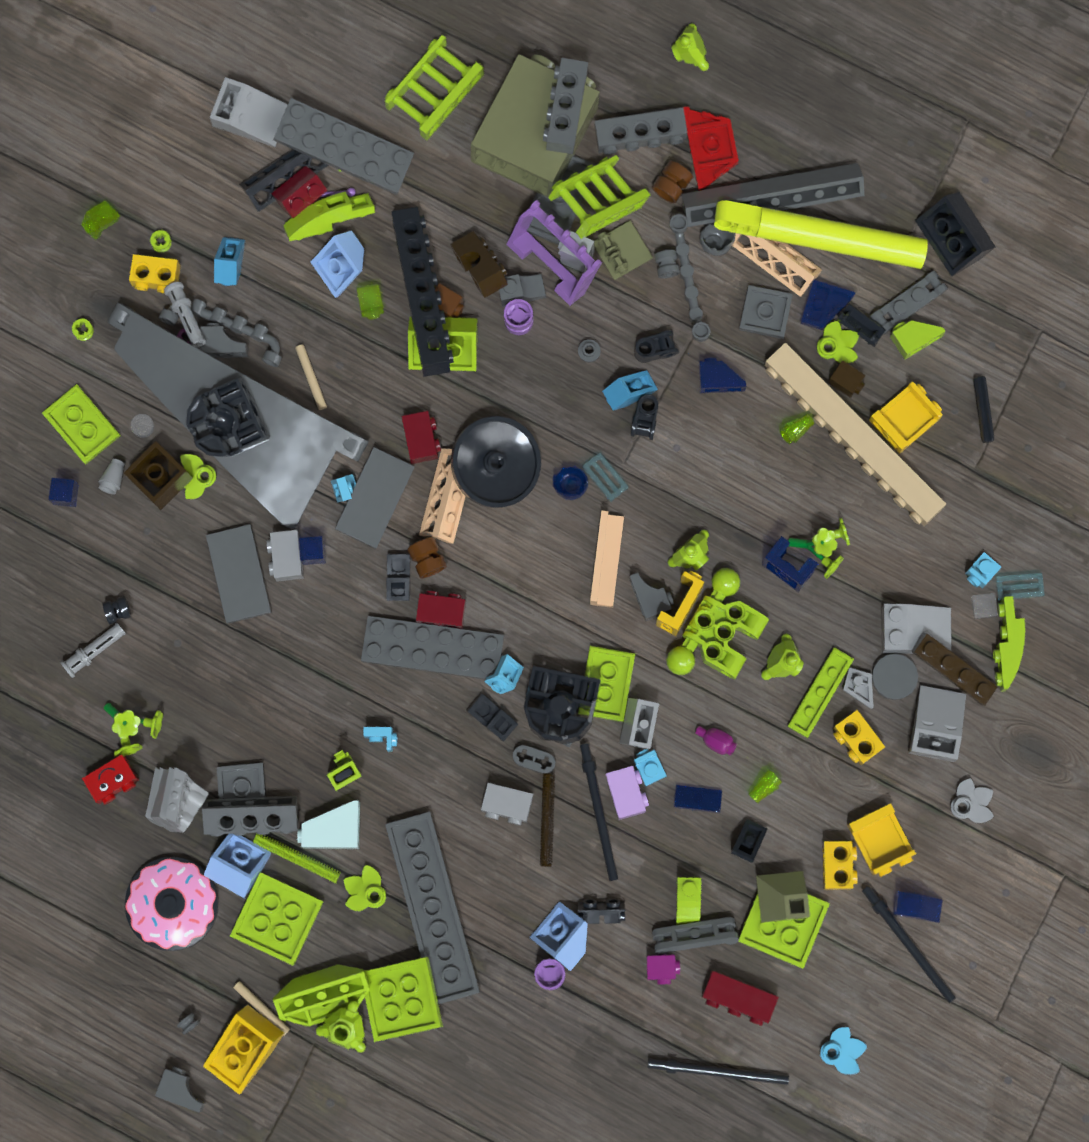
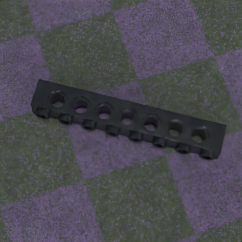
(432, 361)

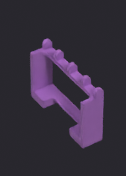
(523, 244)

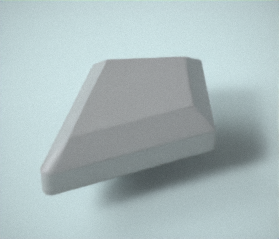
(859, 686)

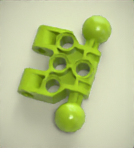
(751, 623)

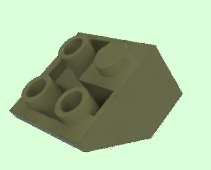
(782, 896)

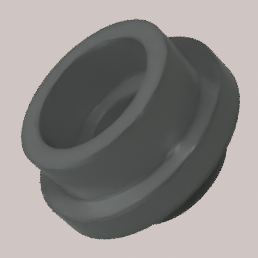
(589, 357)

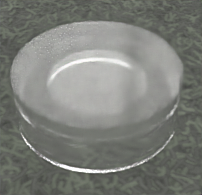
(142, 425)

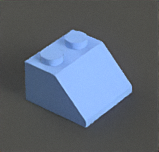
(237, 864)

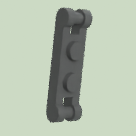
(909, 302)
(695, 935)

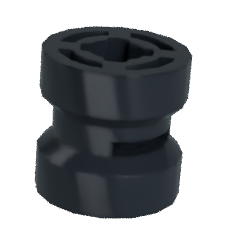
(122, 609)

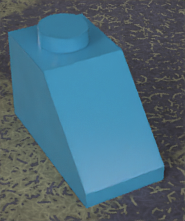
(228, 261)
(629, 389)

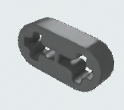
(536, 754)

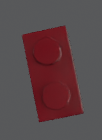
(299, 192)
(420, 437)
(441, 610)

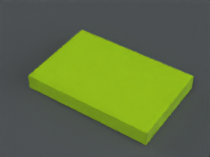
(81, 424)
(615, 673)

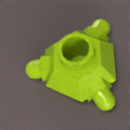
(690, 48)
(691, 552)
(783, 660)
(344, 1028)

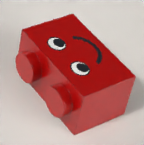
(110, 780)

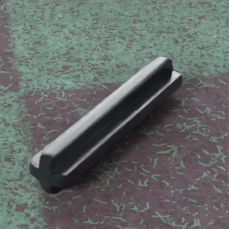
(983, 409)

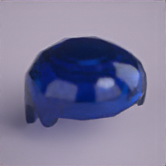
(570, 483)

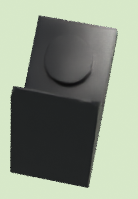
(749, 841)

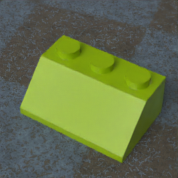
(462, 343)

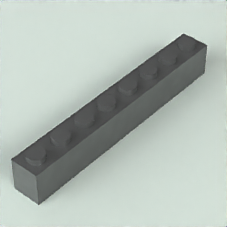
(778, 192)

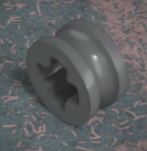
(188, 1024)

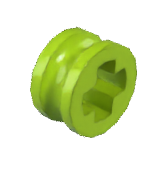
(162, 248)
(87, 335)

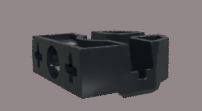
(221, 430)
(559, 702)

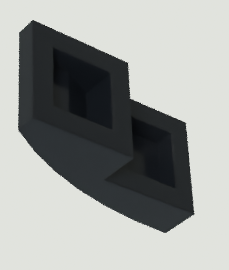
(398, 577)
(492, 717)

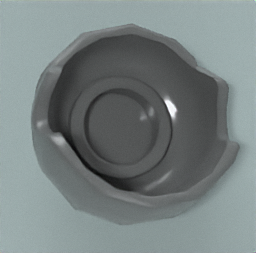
(716, 241)

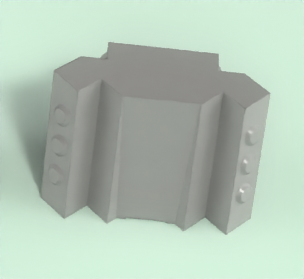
(173, 799)

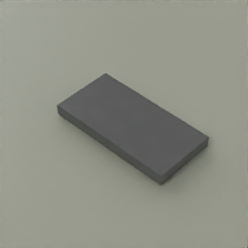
(559, 208)
(374, 498)
(238, 574)

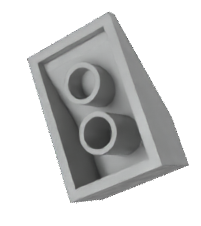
(907, 622)

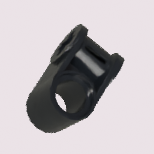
(661, 347)
(645, 421)

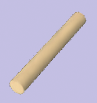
(311, 378)
(260, 1007)

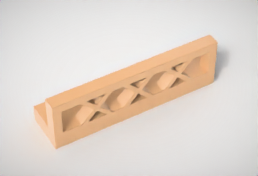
(783, 253)
(451, 504)
(606, 560)

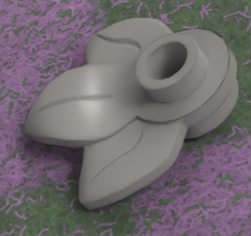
(975, 801)

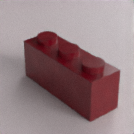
(739, 998)

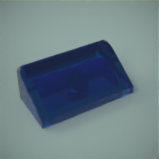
(698, 799)

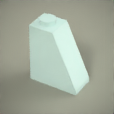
(333, 829)

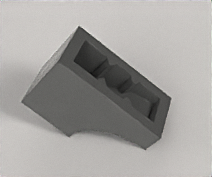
(522, 287)
(219, 344)
(650, 599)
(176, 1089)

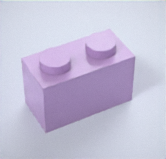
(626, 792)

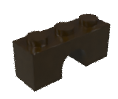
(481, 263)

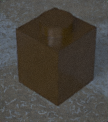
(847, 379)

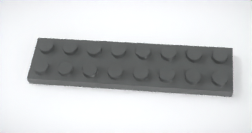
(432, 906)

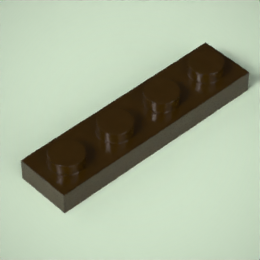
(954, 669)

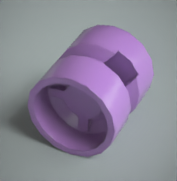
(518, 317)
(549, 974)

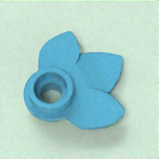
(846, 1051)

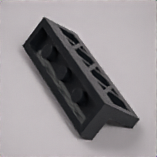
(274, 171)

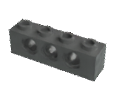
(628, 125)
(564, 139)
(260, 807)

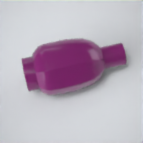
(717, 740)

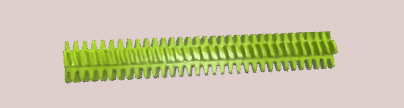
(296, 858)

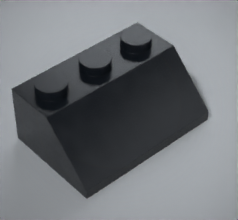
(955, 233)

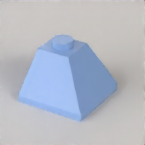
(339, 262)
(562, 936)

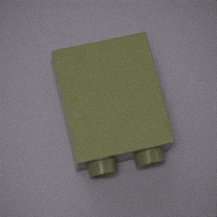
(514, 127)

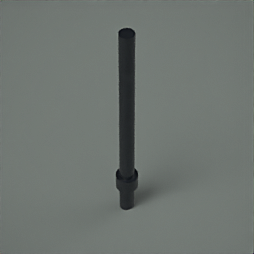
(589, 768)
(880, 907)
(673, 1066)

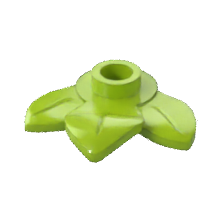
(840, 341)
(195, 467)
(362, 887)

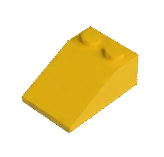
(243, 1049)

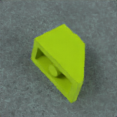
(914, 337)
(688, 900)

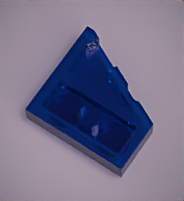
(824, 304)

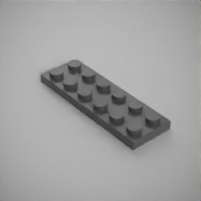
(343, 146)
(431, 648)

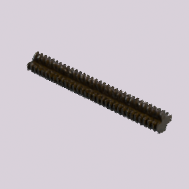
(547, 820)

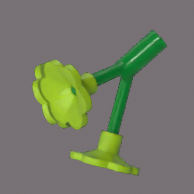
(824, 545)
(126, 724)

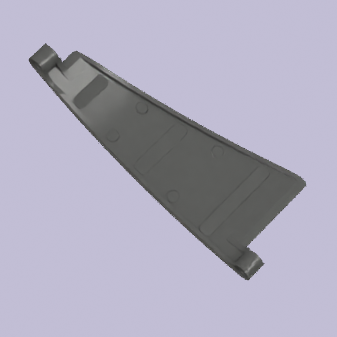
(300, 442)

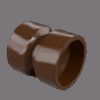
(671, 183)
(427, 558)

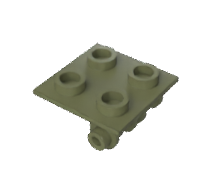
(622, 250)

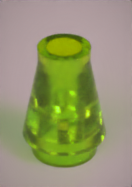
(795, 429)
(765, 786)

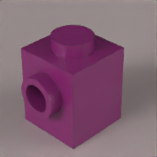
(662, 968)

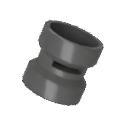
(667, 264)

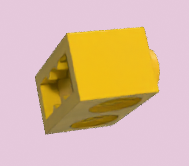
(156, 267)
(863, 734)
(831, 865)

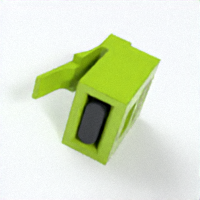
(345, 772)

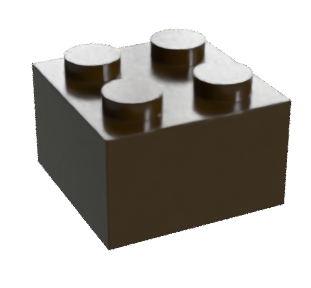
(158, 475)

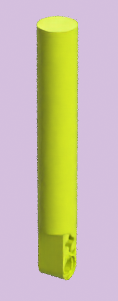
(821, 234)

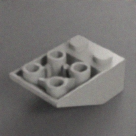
(247, 112)
(938, 724)

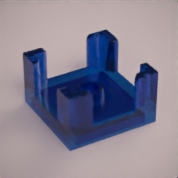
(784, 569)

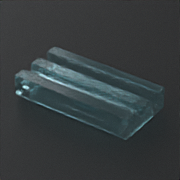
(617, 492)
(999, 579)

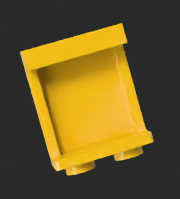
(906, 417)
(673, 624)
(881, 840)

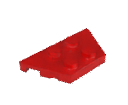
(710, 146)

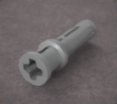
(182, 305)
(84, 656)

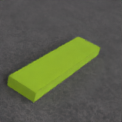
(820, 693)

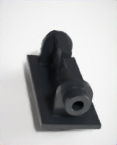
(862, 324)
(612, 909)

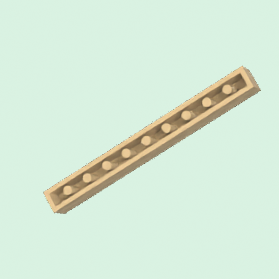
(854, 435)

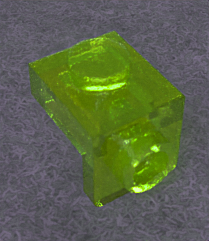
(99, 218)
(370, 301)

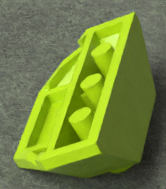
(320, 994)

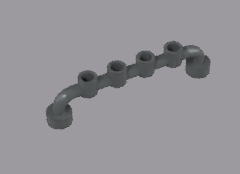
(237, 325)
(700, 330)

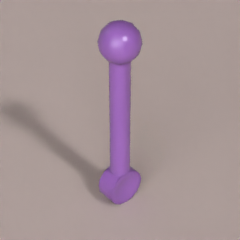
(350, 192)

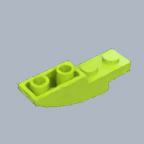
(320, 215)
(1010, 653)

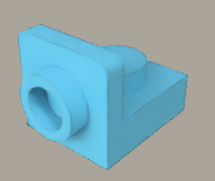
(343, 487)
(982, 571)
(505, 676)
(377, 734)
(649, 767)

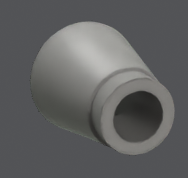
(112, 477)

